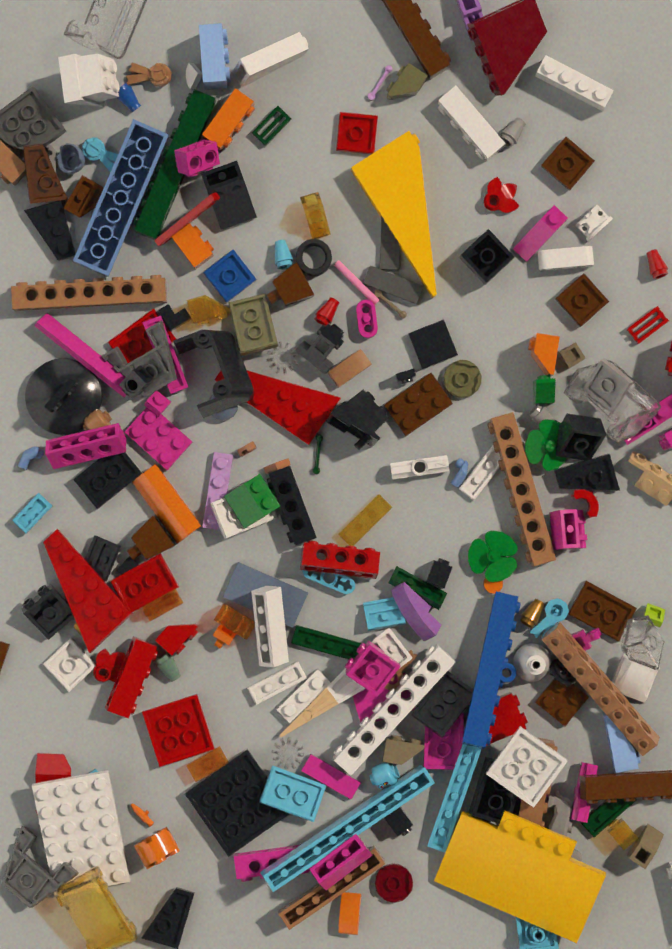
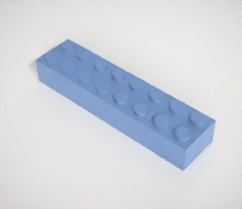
(120, 198)

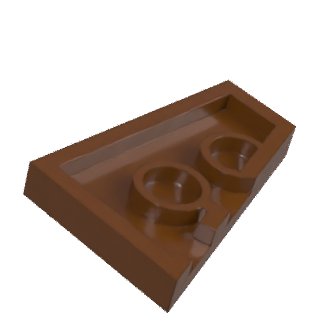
(41, 177)

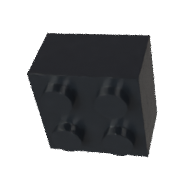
(486, 257)

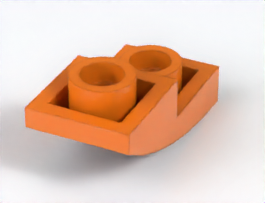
(349, 913)

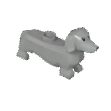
(560, 821)

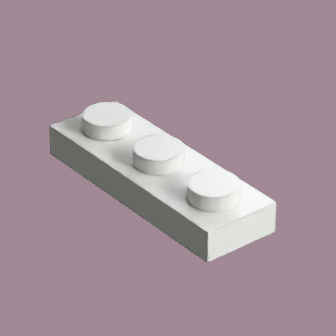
(303, 696)

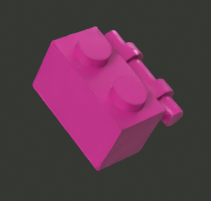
(568, 529)

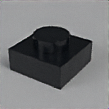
(406, 376)

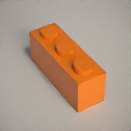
(229, 119)

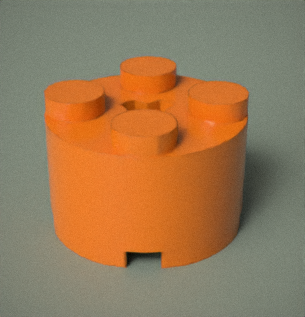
(156, 848)

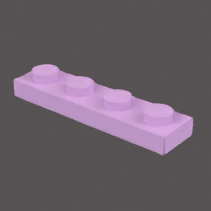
(217, 486)

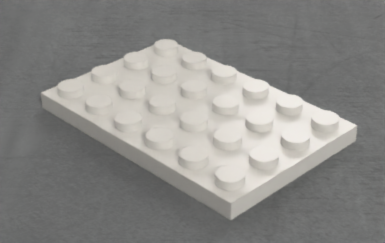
(82, 826)

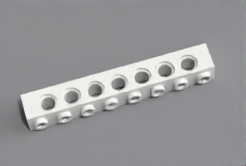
(351, 763)

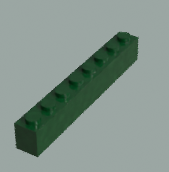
(168, 181)

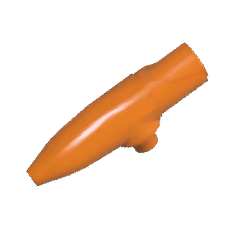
(143, 815)

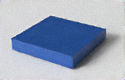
(229, 276)

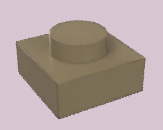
(572, 355)

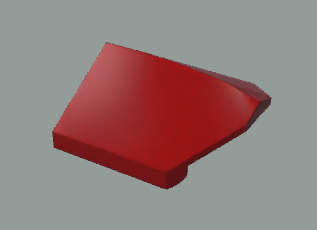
(51, 767)

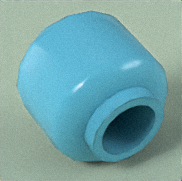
(384, 775)

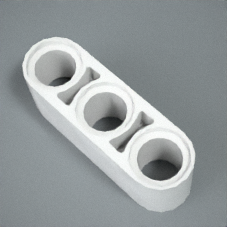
(565, 258)

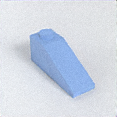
(621, 751)

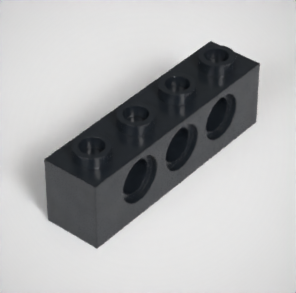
(307, 532)

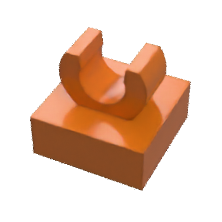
(224, 636)

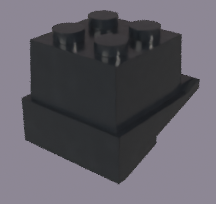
(359, 418)

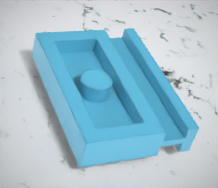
(383, 614)

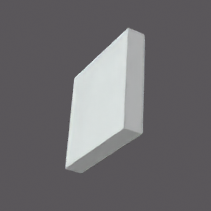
(70, 664)

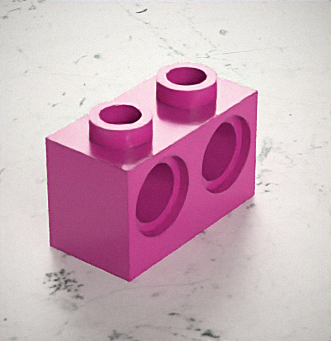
(197, 157)

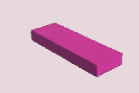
(331, 776)

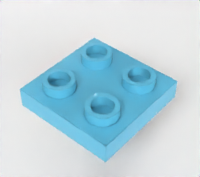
(534, 937)

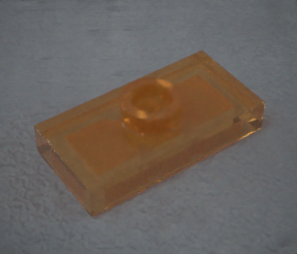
(207, 764)

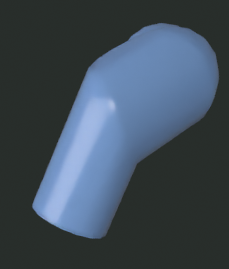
(31, 453)
(462, 473)

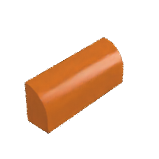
(166, 503)

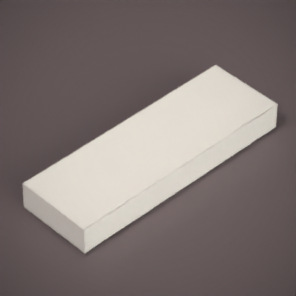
(481, 474)
(277, 683)

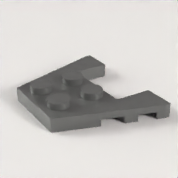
(156, 362)
(27, 878)

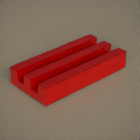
(660, 315)

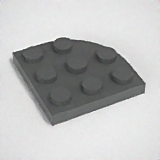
(29, 121)

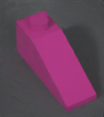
(540, 233)

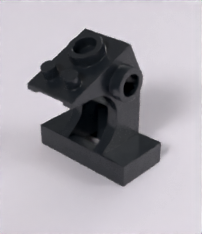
(332, 336)

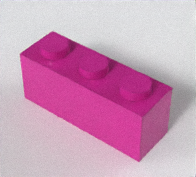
(340, 862)

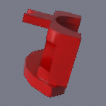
(593, 506)

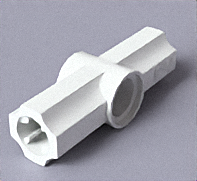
(432, 466)

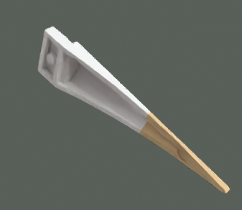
(344, 687)

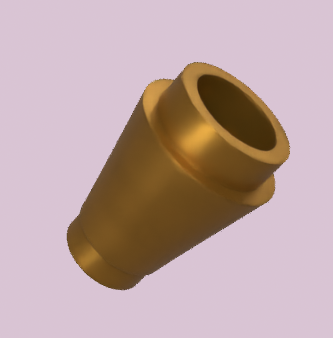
(532, 613)

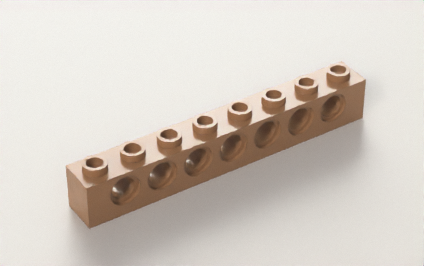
(20, 291)
(509, 423)
(601, 688)

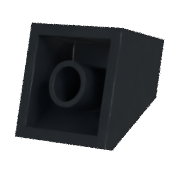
(579, 437)

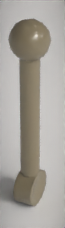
(378, 294)

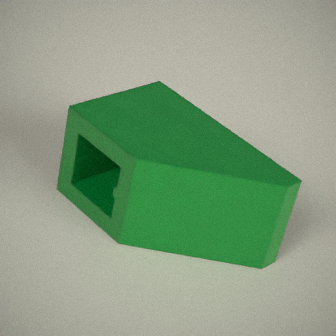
(544, 390)

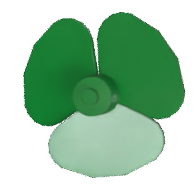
(542, 442)
(499, 545)

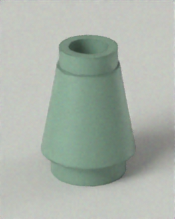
(168, 666)

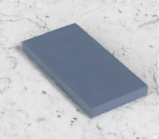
(248, 579)

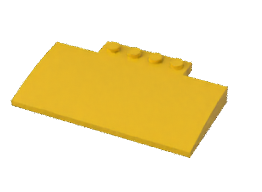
(522, 872)

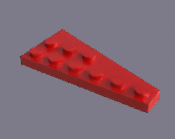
(91, 600)

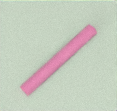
(356, 282)

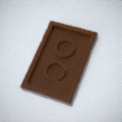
(602, 610)

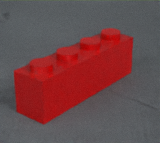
(131, 677)

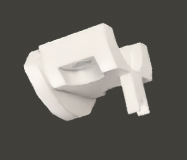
(593, 222)

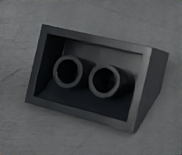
(490, 797)

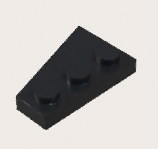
(53, 228)
(588, 474)
(171, 919)

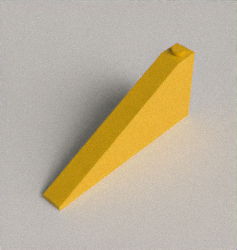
(396, 190)

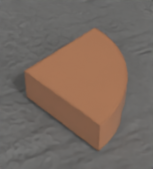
(246, 449)
(276, 466)

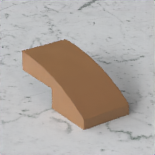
(349, 368)

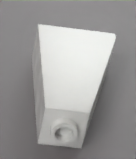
(270, 59)

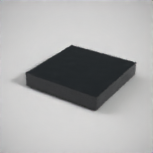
(432, 344)

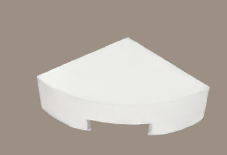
(193, 75)

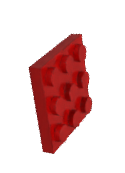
(178, 730)

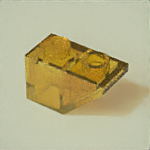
(315, 215)
(206, 308)

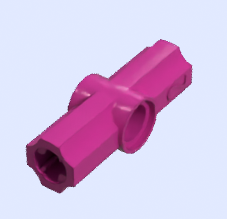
(580, 807)

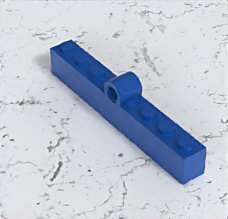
(490, 669)

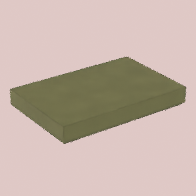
(253, 324)

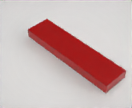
(188, 218)

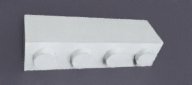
(574, 83)
(471, 123)
(270, 626)

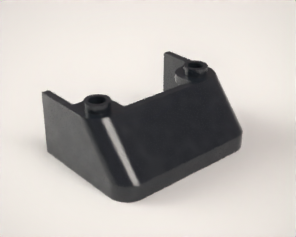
(236, 385)

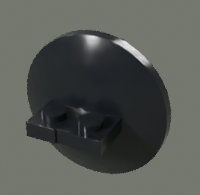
(62, 396)

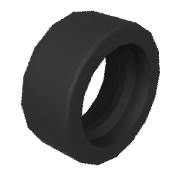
(310, 243)

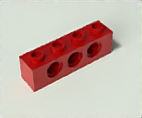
(330, 565)

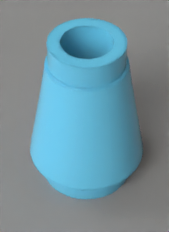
(283, 257)

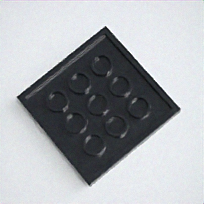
(231, 803)

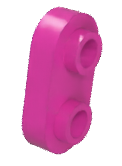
(366, 318)

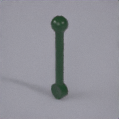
(316, 470)

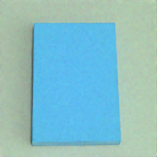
(292, 793)

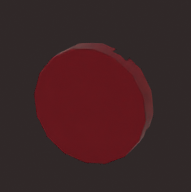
(393, 882)

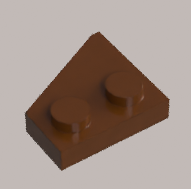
(84, 197)

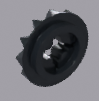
(557, 667)

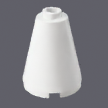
(526, 656)

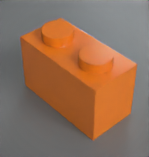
(193, 246)

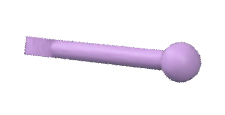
(371, 96)

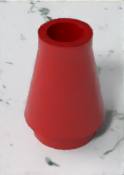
(656, 264)
(326, 312)

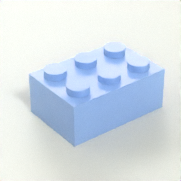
(214, 56)

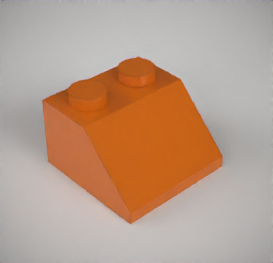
(544, 351)

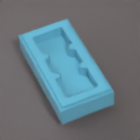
(32, 513)

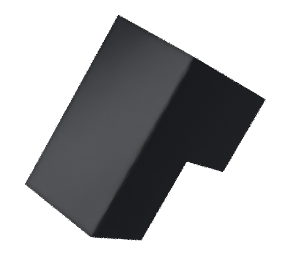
(174, 320)

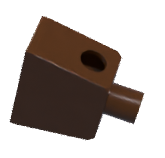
(290, 287)
(150, 540)

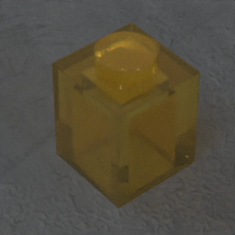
(622, 833)

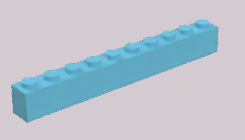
(344, 828)

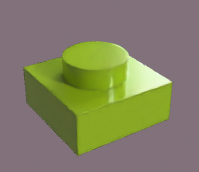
(655, 613)

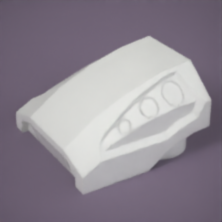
(634, 679)

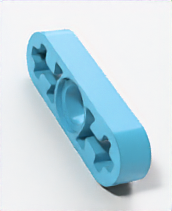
(331, 585)

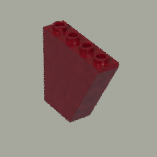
(507, 41)

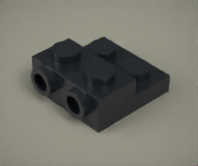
(48, 611)

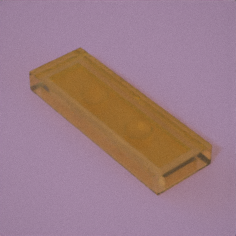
(365, 520)

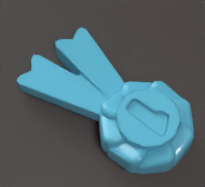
(95, 150)
(556, 611)

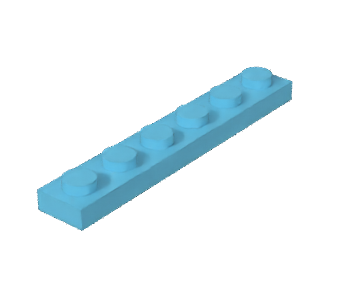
(454, 797)

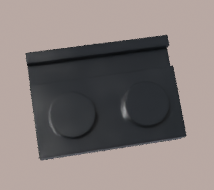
(102, 556)

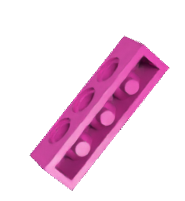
(85, 446)
(243, 860)

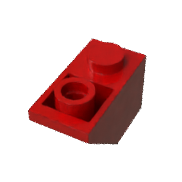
(175, 635)

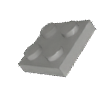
(607, 385)

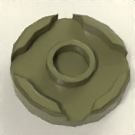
(462, 378)

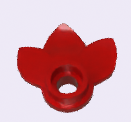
(502, 194)
(109, 662)

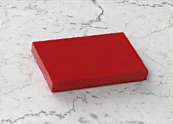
(134, 340)
(145, 583)

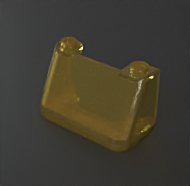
(96, 912)

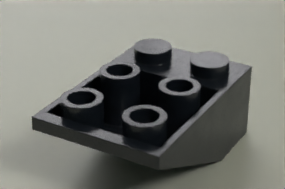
(234, 202)

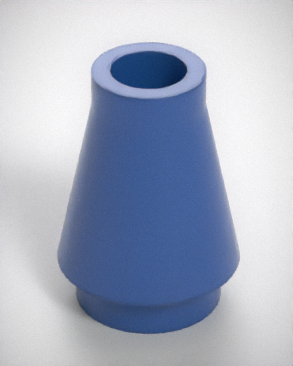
(128, 97)

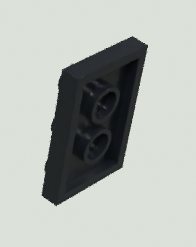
(107, 478)
(443, 704)

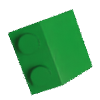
(252, 501)

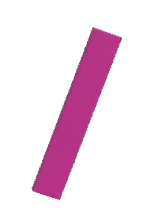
(81, 352)

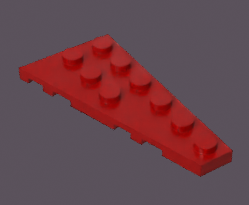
(290, 405)

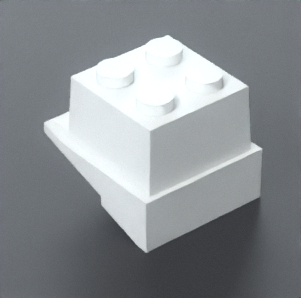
(88, 79)

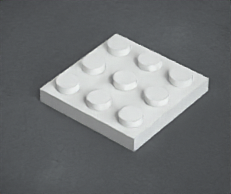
(526, 766)

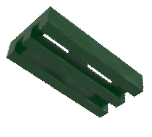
(273, 124)

